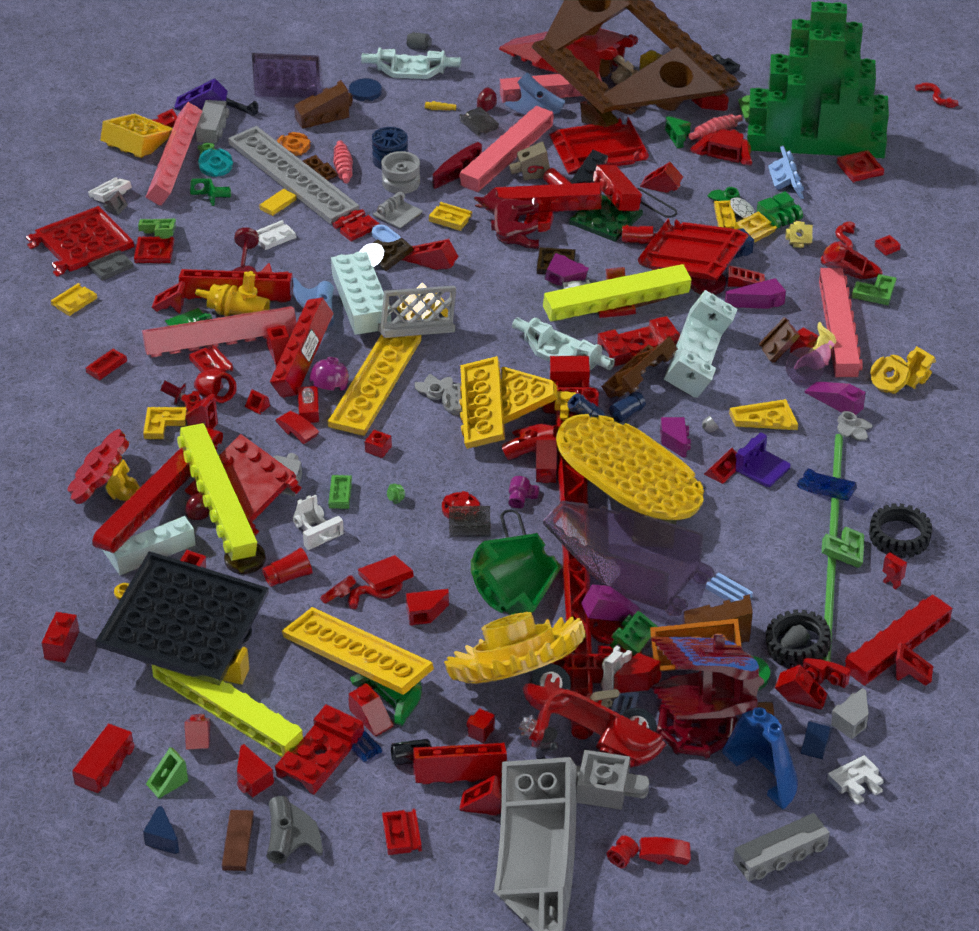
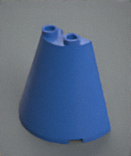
(761, 736)

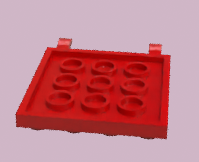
(81, 239)
(254, 477)

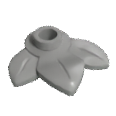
(433, 387)
(852, 426)

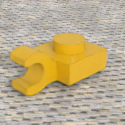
(562, 403)

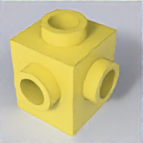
(804, 230)

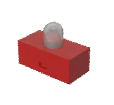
(308, 403)

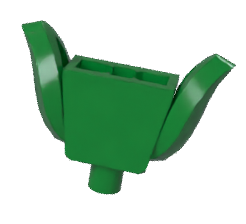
(403, 704)

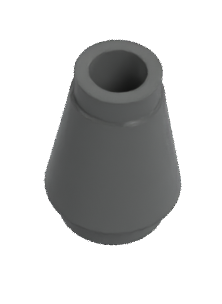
(795, 637)

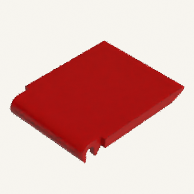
(617, 141)
(699, 247)

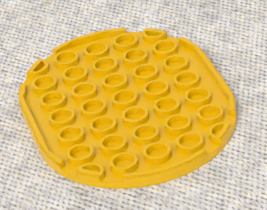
(630, 467)

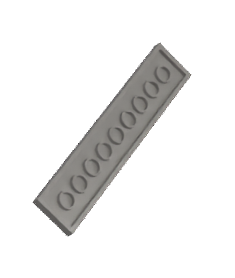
(293, 174)

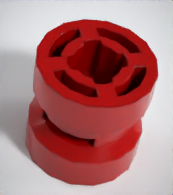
(623, 851)

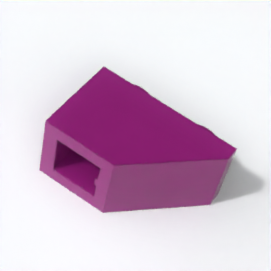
(565, 270)
(675, 434)

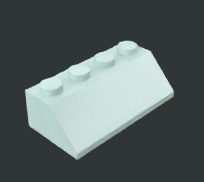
(163, 540)

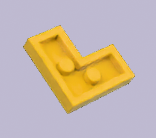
(159, 417)

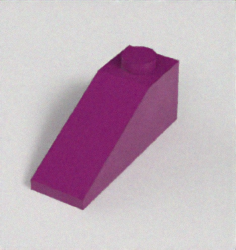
(758, 295)
(838, 396)
(607, 604)

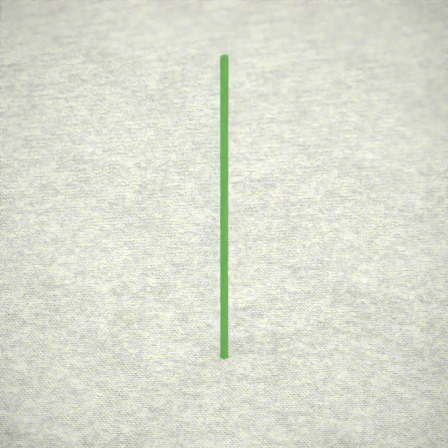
(831, 565)

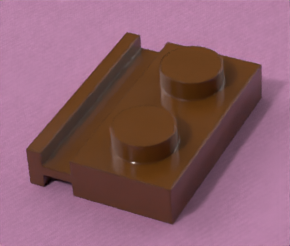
(779, 340)

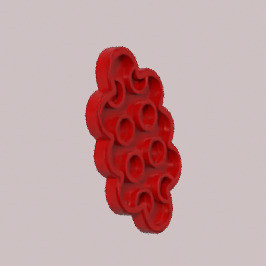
(98, 466)

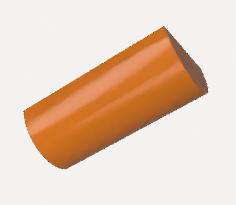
(727, 628)

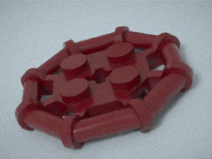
(687, 734)

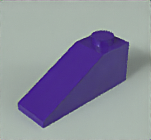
(208, 91)

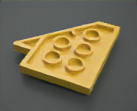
(524, 393)

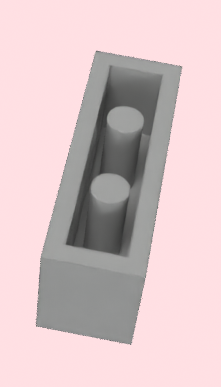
(212, 121)

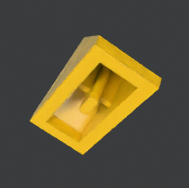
(238, 668)

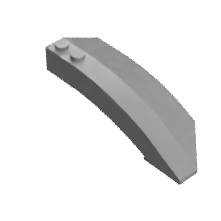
(537, 840)

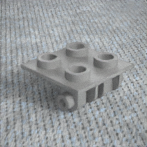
(397, 211)

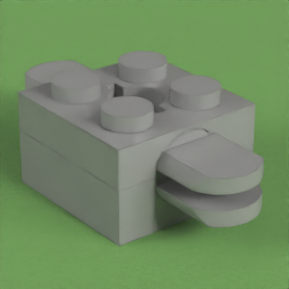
(613, 772)

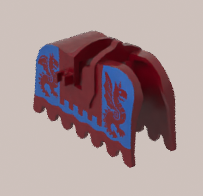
(721, 688)

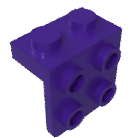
(760, 464)

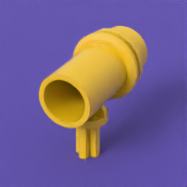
(234, 301)

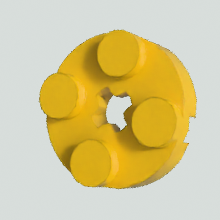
(887, 364)

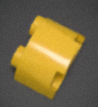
(919, 366)
(120, 484)

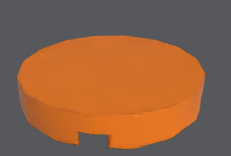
(295, 148)

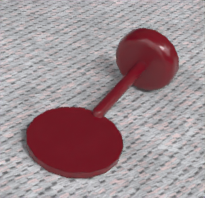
(247, 239)

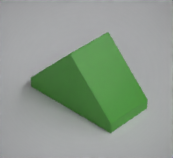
(168, 774)

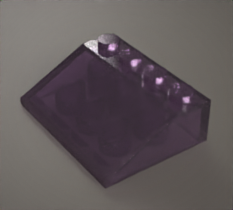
(287, 75)

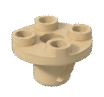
(624, 70)

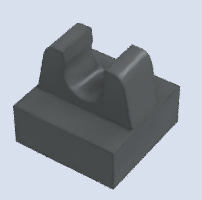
(115, 203)

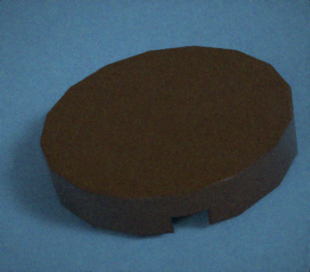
(246, 565)

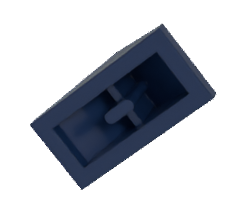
(816, 739)
(160, 833)

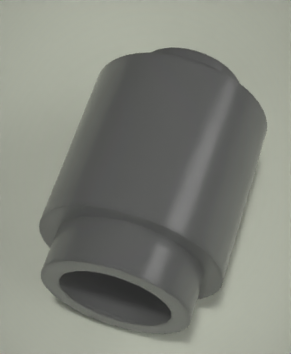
(419, 40)

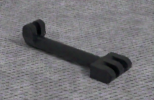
(251, 109)

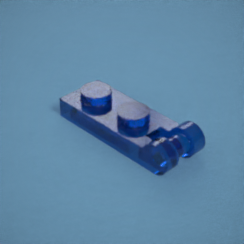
(827, 485)

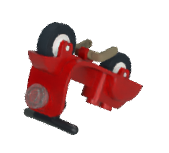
(625, 734)

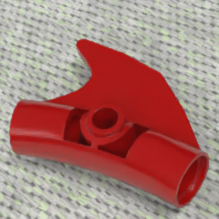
(527, 439)

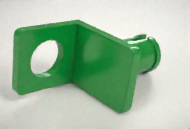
(209, 189)

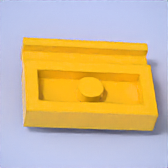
(450, 216)
(756, 226)
(73, 299)

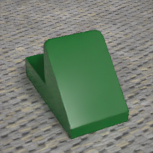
(677, 130)

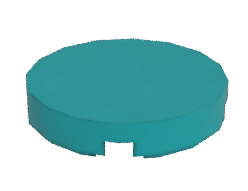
(215, 162)

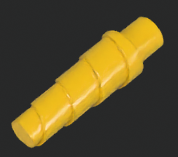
(439, 106)

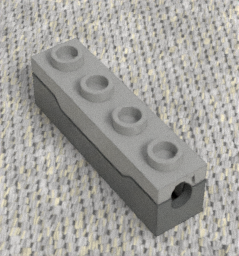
(781, 847)

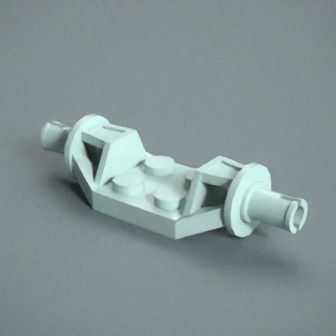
(410, 66)
(558, 344)

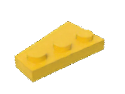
(765, 415)

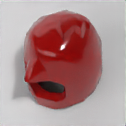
(210, 383)

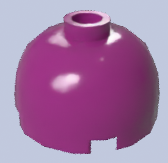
(329, 374)

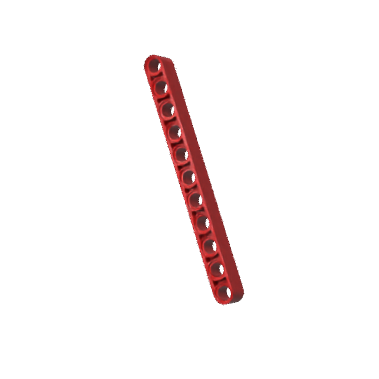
(146, 500)

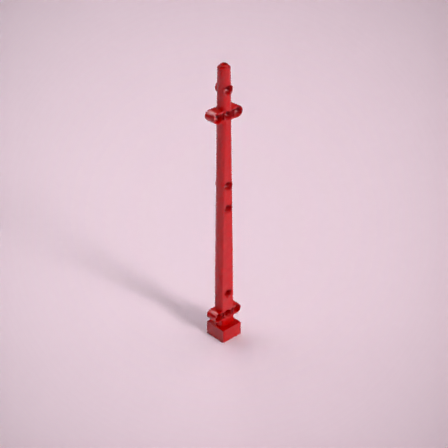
(582, 666)

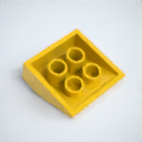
(134, 134)

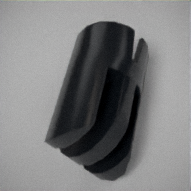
(403, 751)

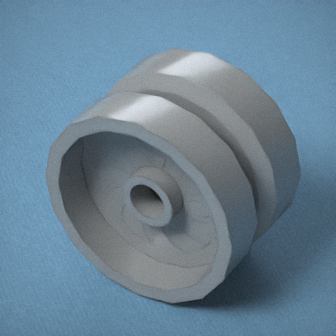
(401, 172)

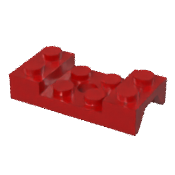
(625, 345)
(331, 732)

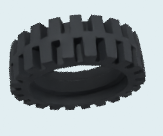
(896, 546)
(797, 656)

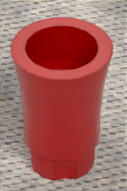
(288, 568)

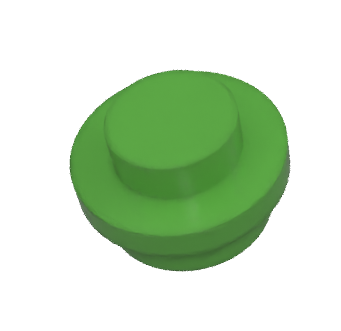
(395, 493)

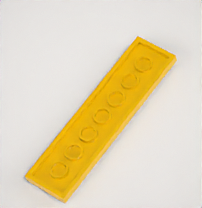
(373, 384)
(358, 650)

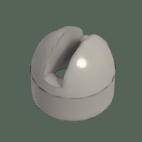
(709, 425)

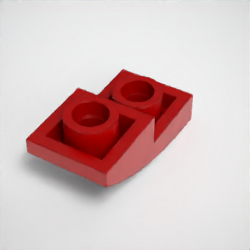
(299, 426)
(827, 670)
(660, 848)

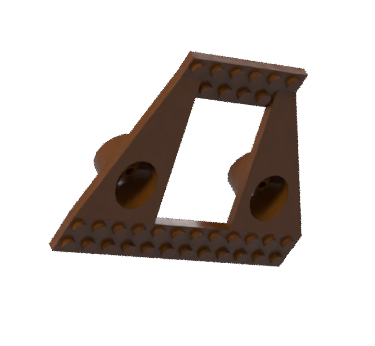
(668, 81)

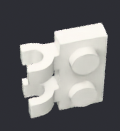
(612, 665)
(852, 775)

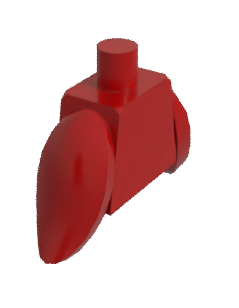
(725, 146)
(853, 263)

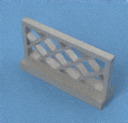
(422, 326)

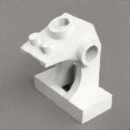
(309, 513)

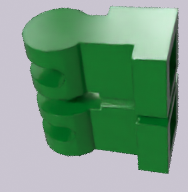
(780, 209)

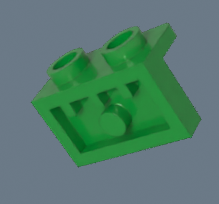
(634, 633)

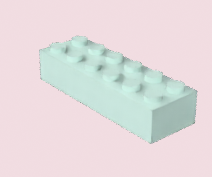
(359, 291)

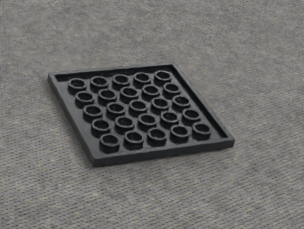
(183, 618)

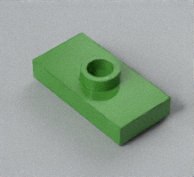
(340, 491)

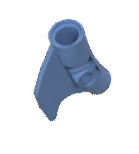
(529, 90)
(324, 289)

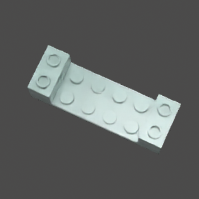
(697, 344)

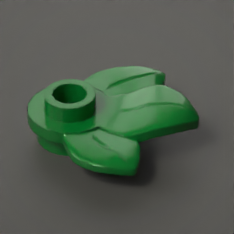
(728, 194)

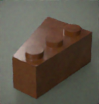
(324, 107)
(728, 610)

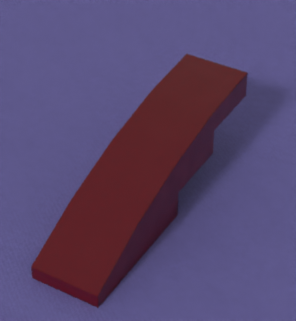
(455, 164)

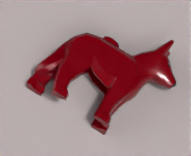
(506, 222)

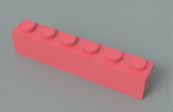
(554, 83)

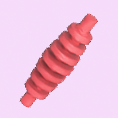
(714, 125)
(343, 161)

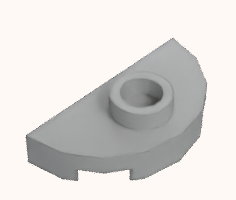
(451, 399)

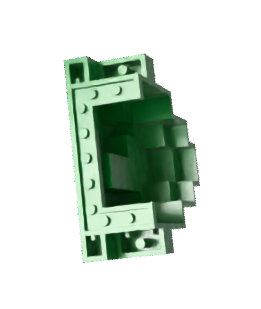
(820, 92)

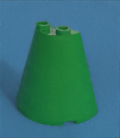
(513, 572)

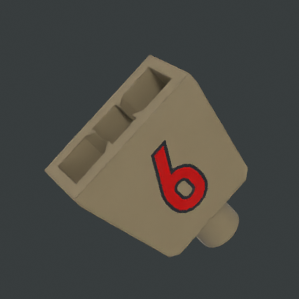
(532, 162)

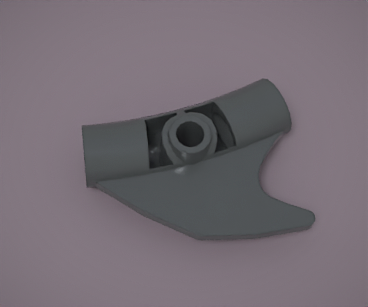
(290, 830)

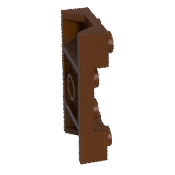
(630, 374)

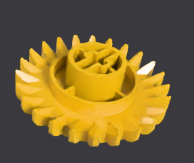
(515, 647)

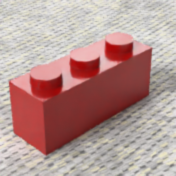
(103, 758)

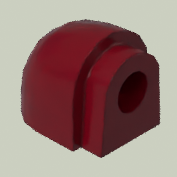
(487, 99)
(195, 508)

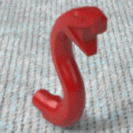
(949, 102)
(845, 227)
(354, 595)

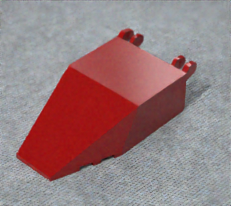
(588, 49)

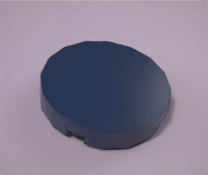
(365, 89)

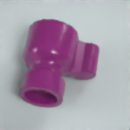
(519, 490)

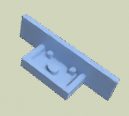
(784, 173)

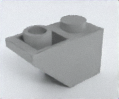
(852, 714)

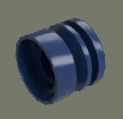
(386, 141)

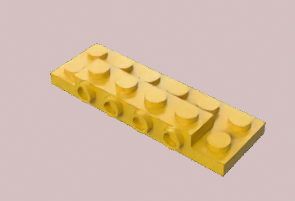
(481, 403)

